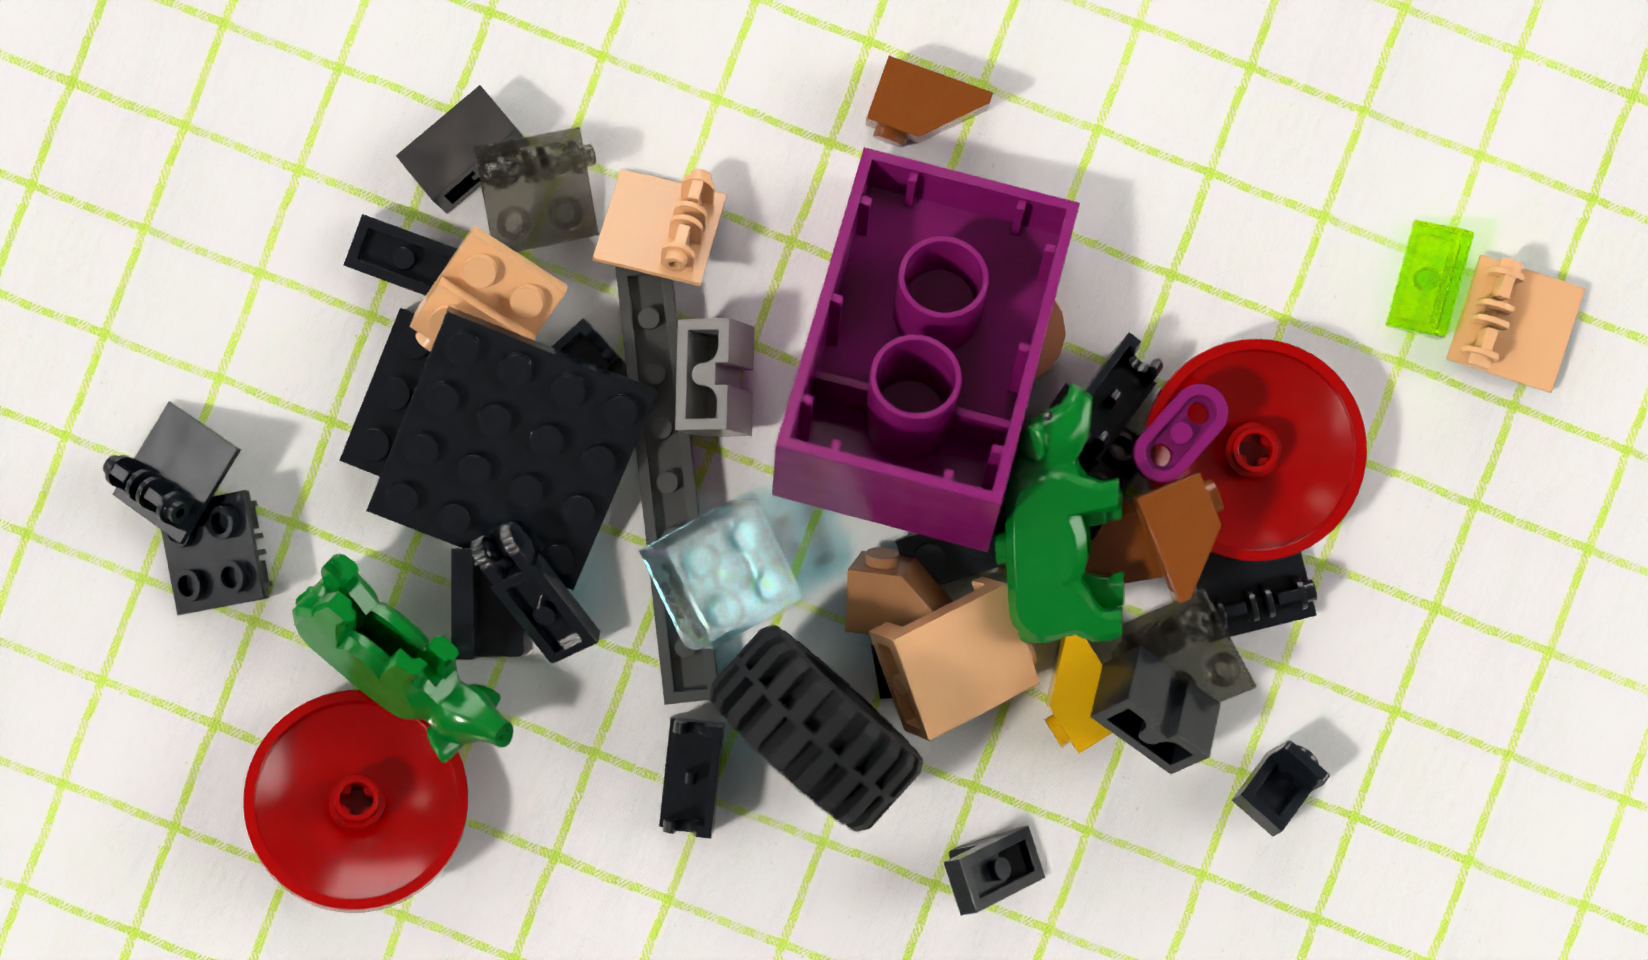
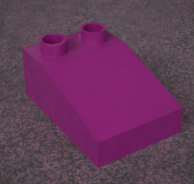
(923, 349)

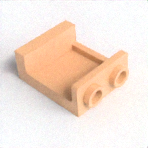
(955, 661)

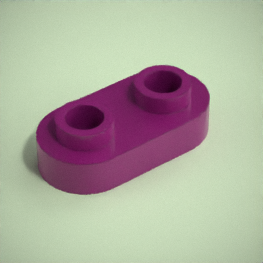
(1180, 435)

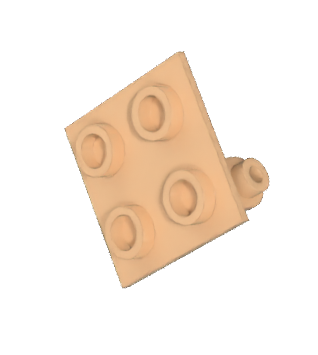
(661, 225)
(1515, 323)

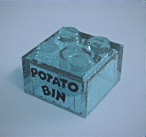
(721, 574)

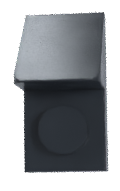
(993, 869)

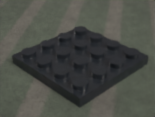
(511, 437)

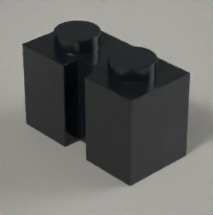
(1152, 713)

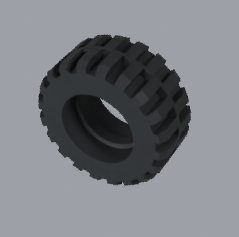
(815, 729)

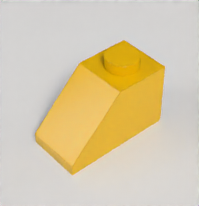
(1073, 695)

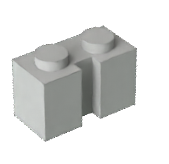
(709, 376)

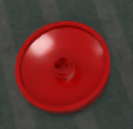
(1287, 450)
(353, 804)

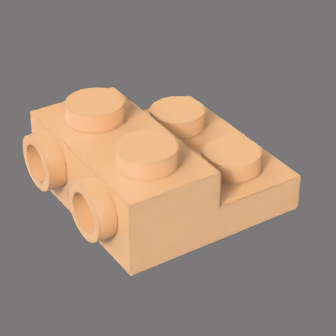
(491, 285)

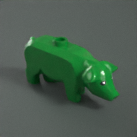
(1049, 532)
(396, 661)

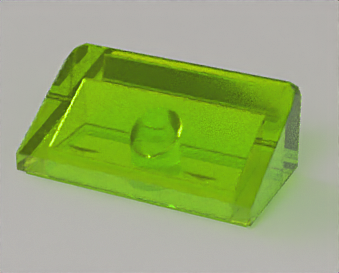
(1429, 279)

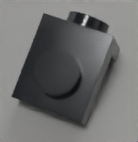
(1280, 786)

